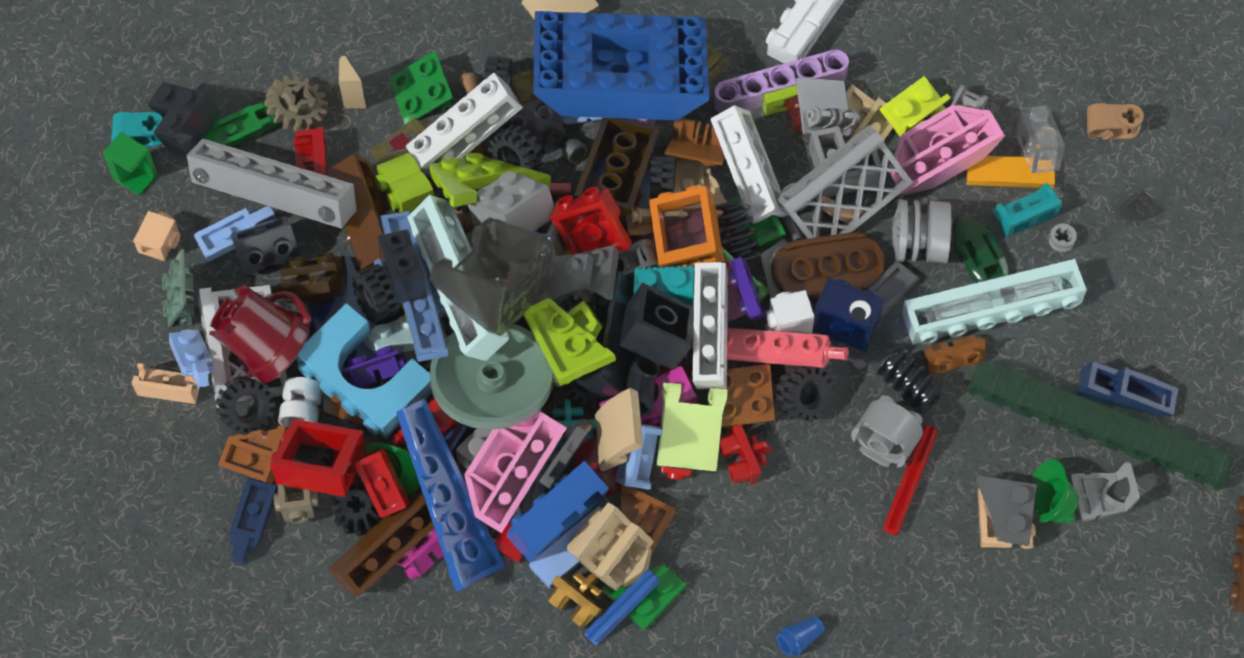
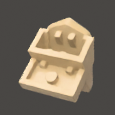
(612, 547)

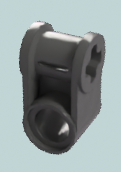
(633, 258)

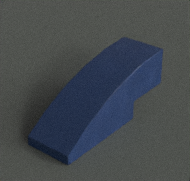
(1127, 389)

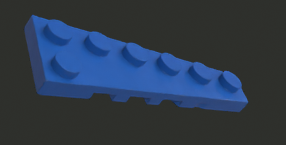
(462, 536)

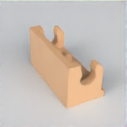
(165, 385)

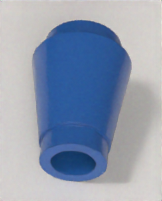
(799, 636)

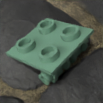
(180, 290)

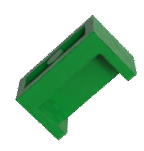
(130, 163)

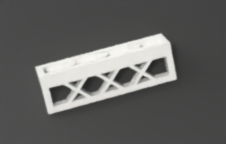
(748, 163)

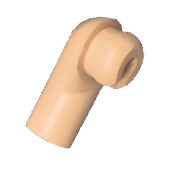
(846, 215)

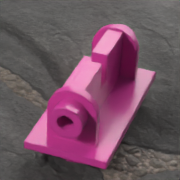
(417, 558)

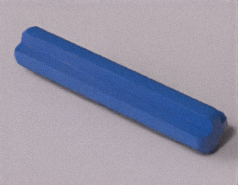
(621, 607)

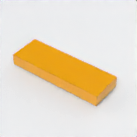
(1007, 172)

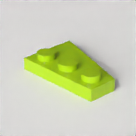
(564, 343)

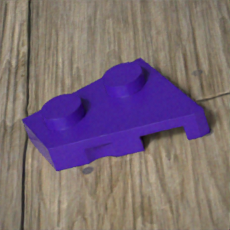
(749, 302)

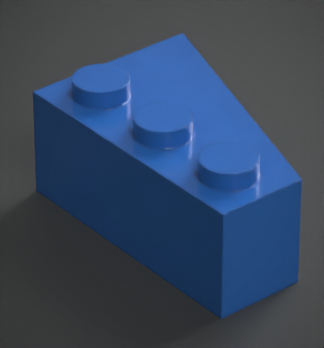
(557, 511)

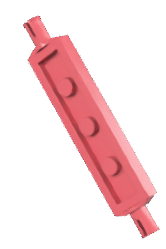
(781, 348)

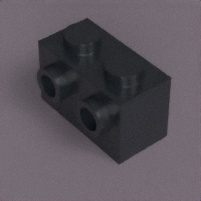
(265, 245)

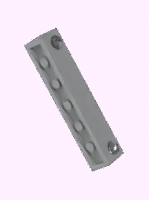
(272, 183)

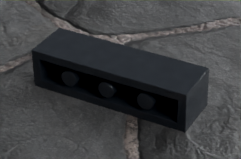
(610, 313)

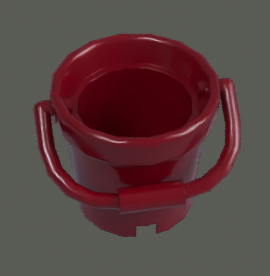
(261, 331)

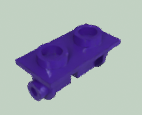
(363, 369)

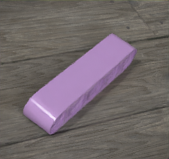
(766, 79)

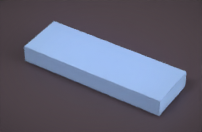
(557, 558)

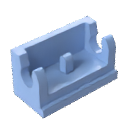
(637, 468)

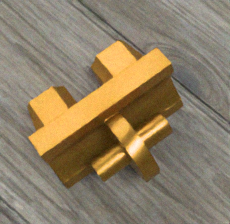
(566, 590)

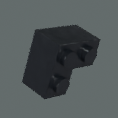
(185, 116)

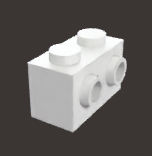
(790, 313)

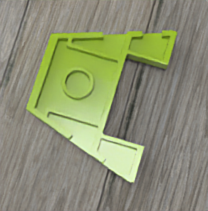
(465, 175)

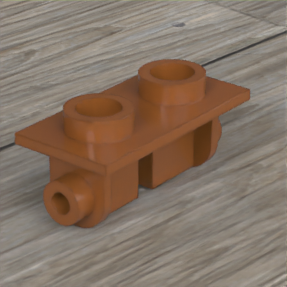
(963, 353)

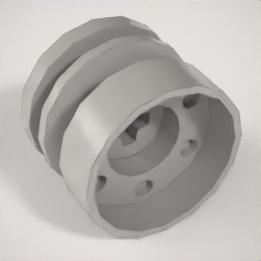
(922, 231)

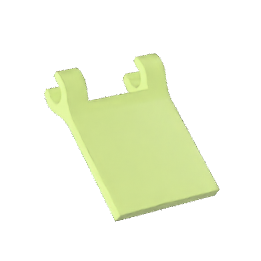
(690, 430)

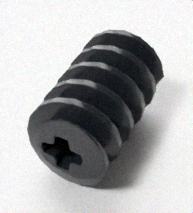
(736, 229)
(910, 381)

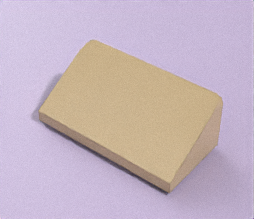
(350, 85)

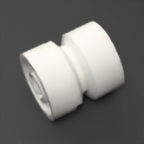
(301, 400)

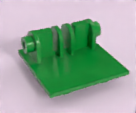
(421, 88)

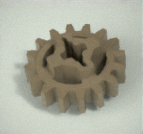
(285, 94)

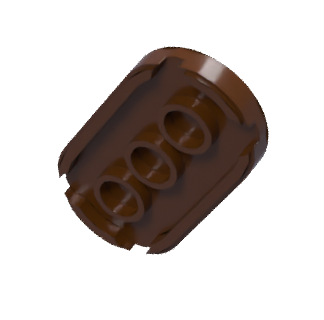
(840, 256)

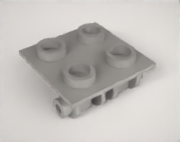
(824, 105)

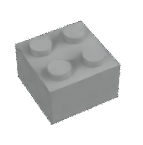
(514, 201)

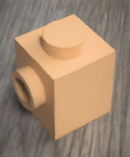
(157, 235)

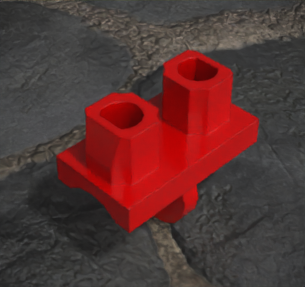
(738, 444)

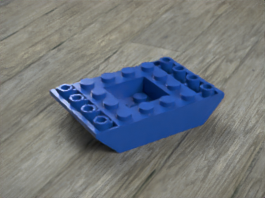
(620, 64)

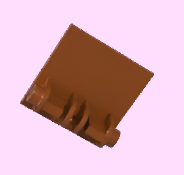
(688, 146)
(748, 396)

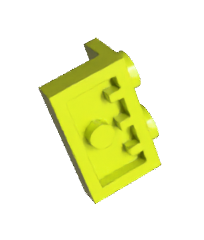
(913, 106)

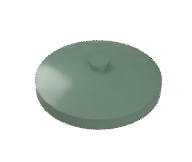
(493, 391)

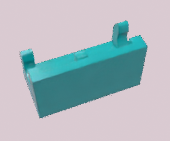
(1027, 211)

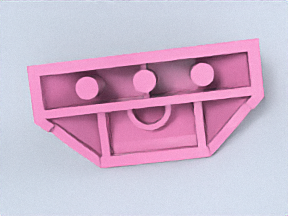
(945, 146)
(509, 466)

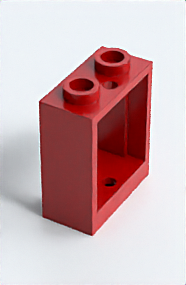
(313, 477)

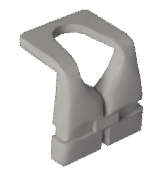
(1093, 490)

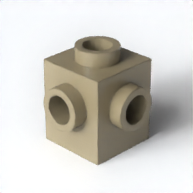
(295, 503)

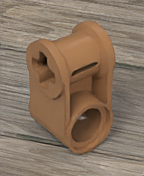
(1111, 121)

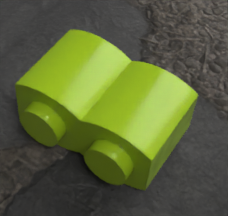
(403, 183)

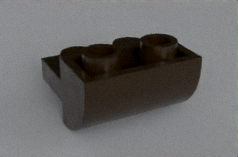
(314, 278)

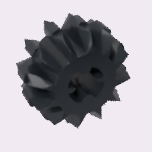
(345, 507)

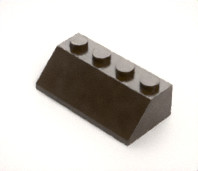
(619, 160)

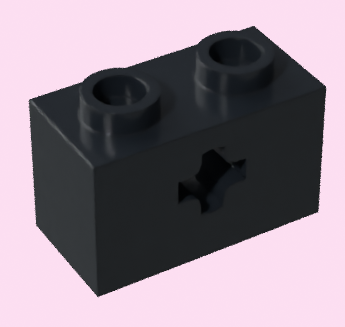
(401, 266)

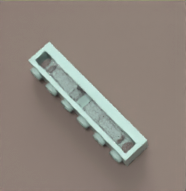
(441, 236)
(994, 302)

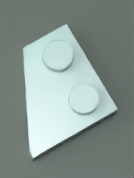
(391, 333)

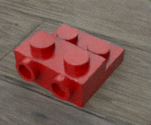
(590, 221)

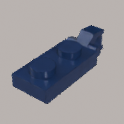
(251, 518)

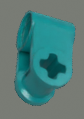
(137, 126)

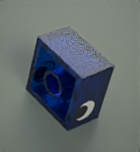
(848, 314)

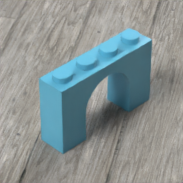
(324, 358)

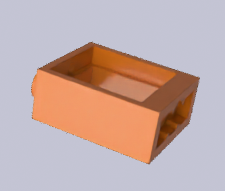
(701, 253)

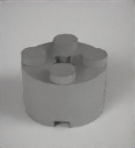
(888, 432)

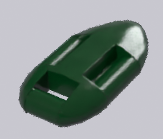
(979, 249)

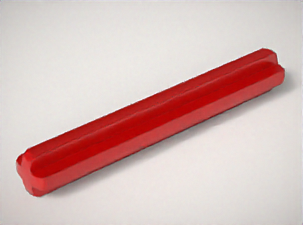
(910, 481)

